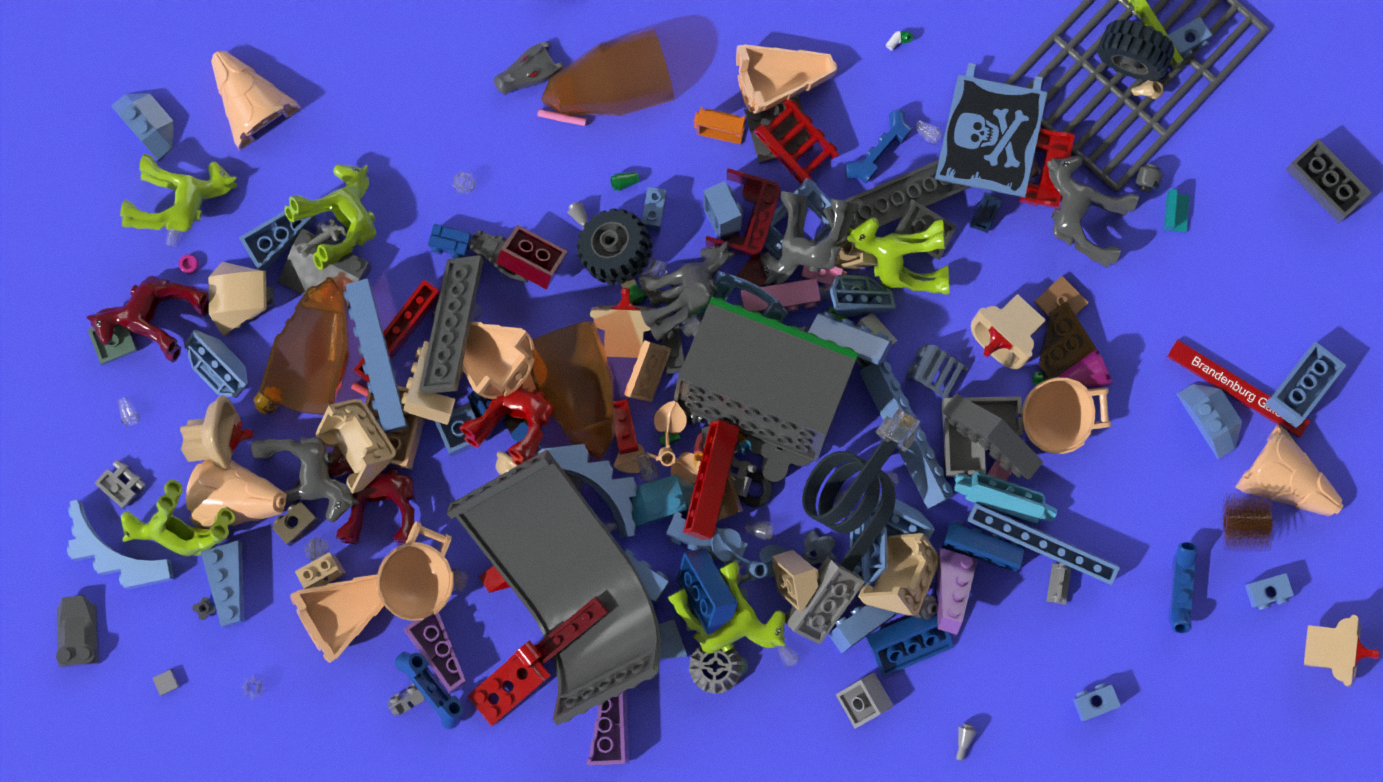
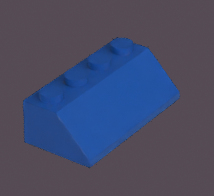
(983, 547)
(706, 590)
(907, 643)

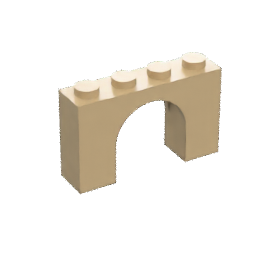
(429, 405)

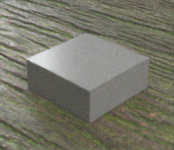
(165, 682)

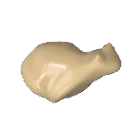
(1149, 88)

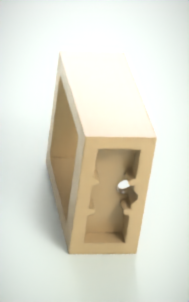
(313, 574)

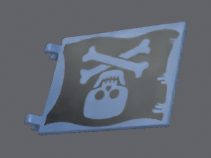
(991, 134)

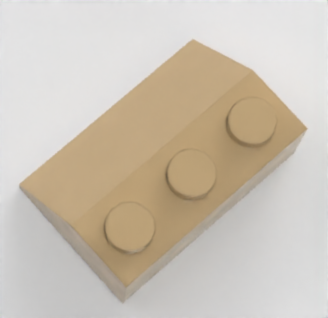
(854, 258)
(795, 578)

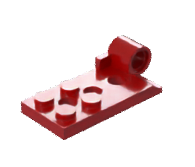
(525, 657)

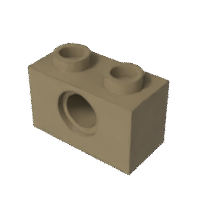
(290, 534)

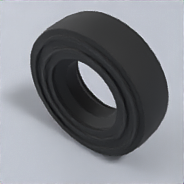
(766, 494)

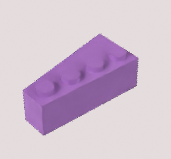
(954, 583)
(434, 644)
(610, 734)

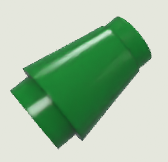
(621, 181)

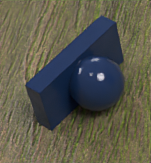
(986, 212)

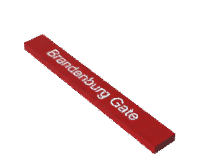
(1229, 384)

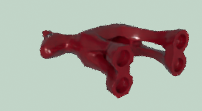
(141, 310)
(383, 487)

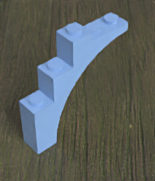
(598, 476)
(107, 561)

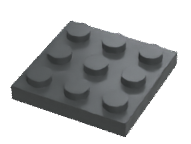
(765, 118)

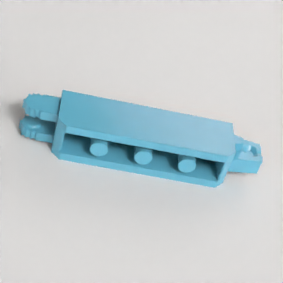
(1005, 497)

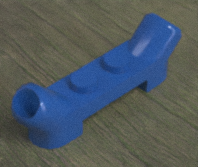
(866, 168)
(1182, 587)
(416, 669)

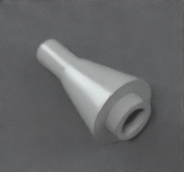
(578, 213)
(965, 736)

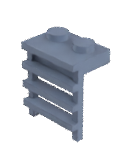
(926, 366)

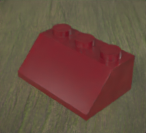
(531, 257)

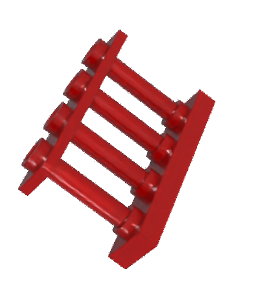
(778, 147)

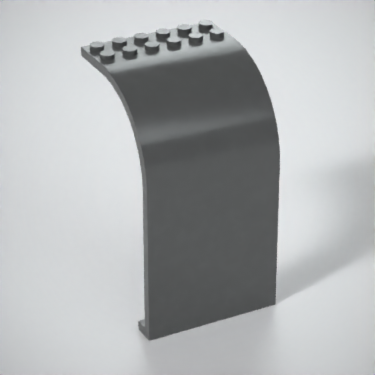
(556, 562)

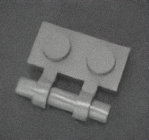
(740, 480)
(115, 488)

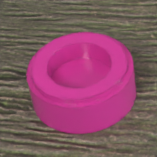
(188, 264)

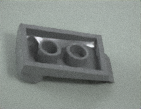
(77, 632)

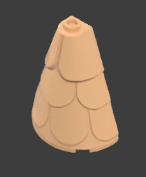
(779, 74)
(248, 98)
(497, 359)
(1290, 477)
(232, 488)
(337, 612)

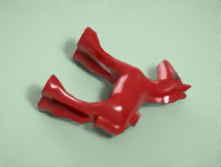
(519, 405)

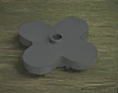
(775, 461)

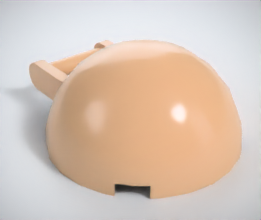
(1062, 414)
(416, 577)

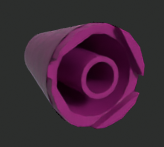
(1089, 371)

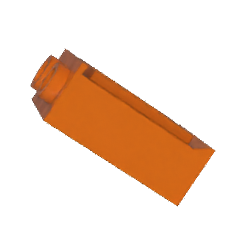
(719, 125)

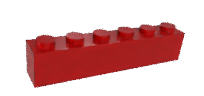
(406, 321)
(711, 480)

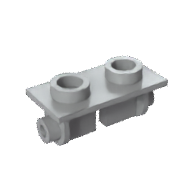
(1059, 583)
(399, 702)

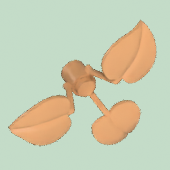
(669, 419)

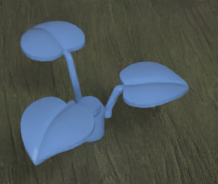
(728, 541)

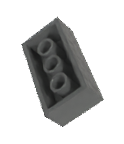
(1328, 180)

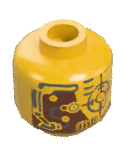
(264, 405)

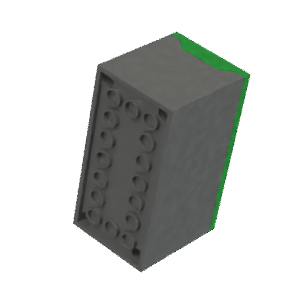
(764, 378)

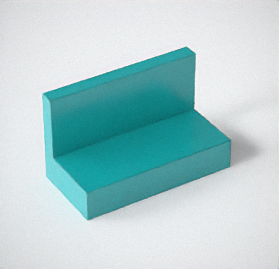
(1176, 211)

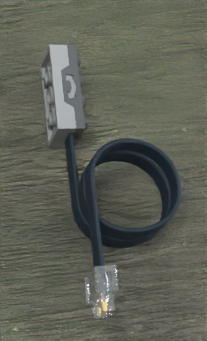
(837, 581)

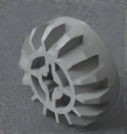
(715, 686)

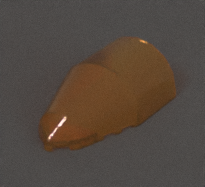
(612, 78)
(310, 352)
(579, 383)

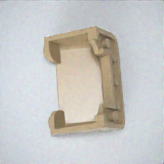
(359, 438)
(908, 575)

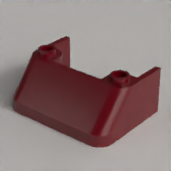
(765, 196)

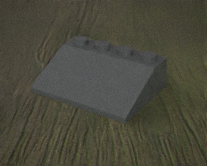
(302, 273)

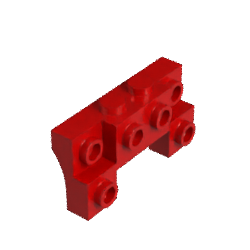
(1057, 146)

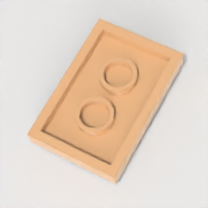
(647, 371)

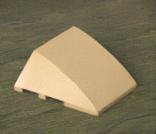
(235, 295)

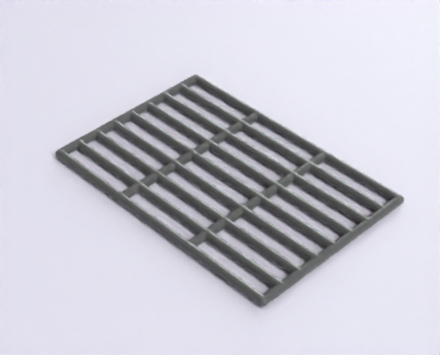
(1123, 97)

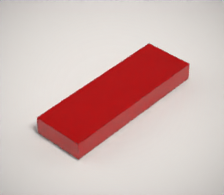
(624, 428)

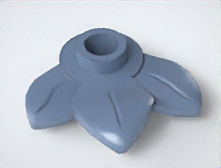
(820, 546)

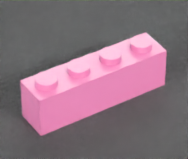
(790, 295)

